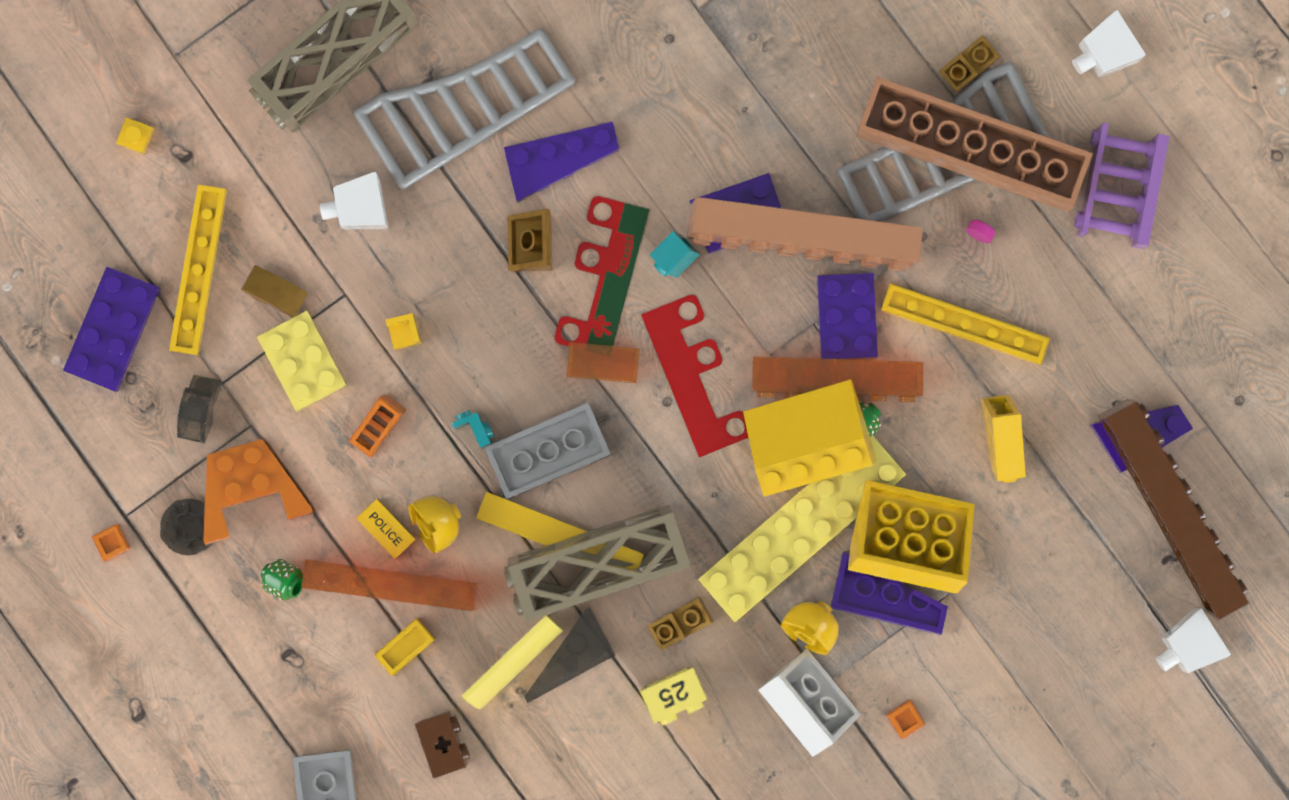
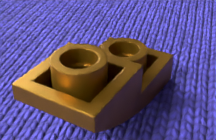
(969, 63)
(274, 290)
(680, 623)

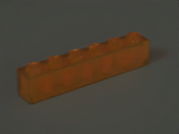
(870, 377)
(390, 585)

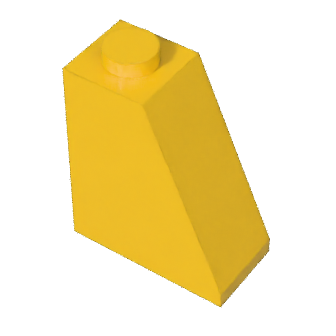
(1004, 437)

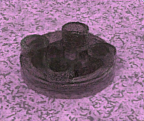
(184, 527)

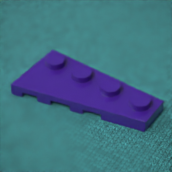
(549, 159)
(886, 600)

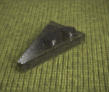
(579, 652)

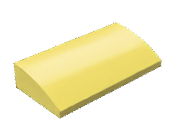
(513, 662)

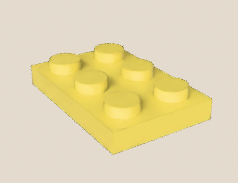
(302, 361)

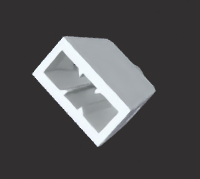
(1108, 48)
(357, 204)
(1192, 644)

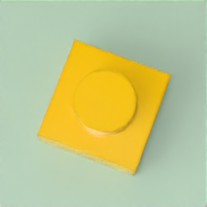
(135, 136)

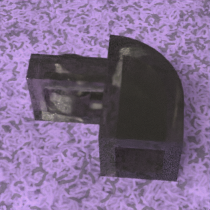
(196, 408)

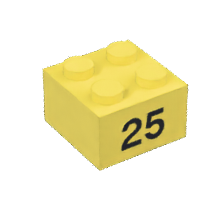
(673, 695)

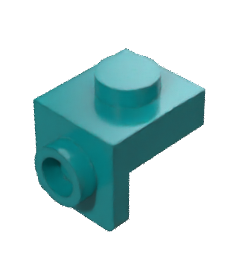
(481, 430)

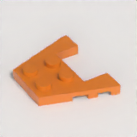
(243, 476)

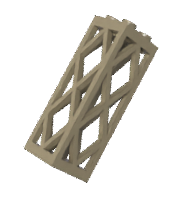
(338, 77)
(582, 588)

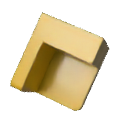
(404, 331)

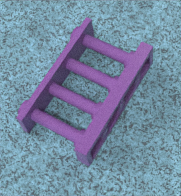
(1148, 177)

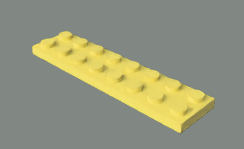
(793, 536)

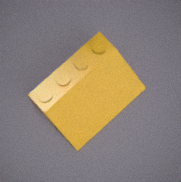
(808, 438)
(912, 537)

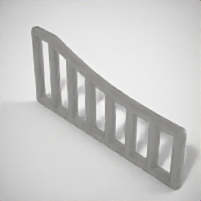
(442, 86)
(941, 186)

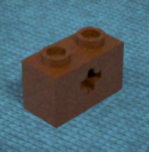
(429, 735)

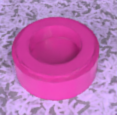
(980, 231)

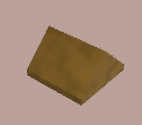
(530, 241)

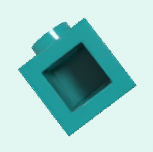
(674, 255)

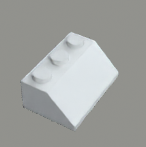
(810, 702)

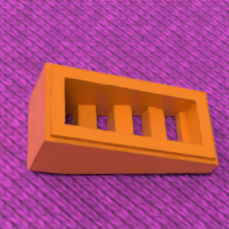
(390, 405)

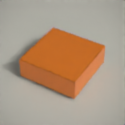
(111, 542)
(905, 719)

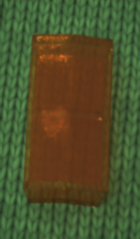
(602, 362)

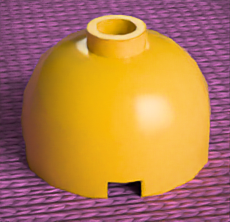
(436, 521)
(813, 625)

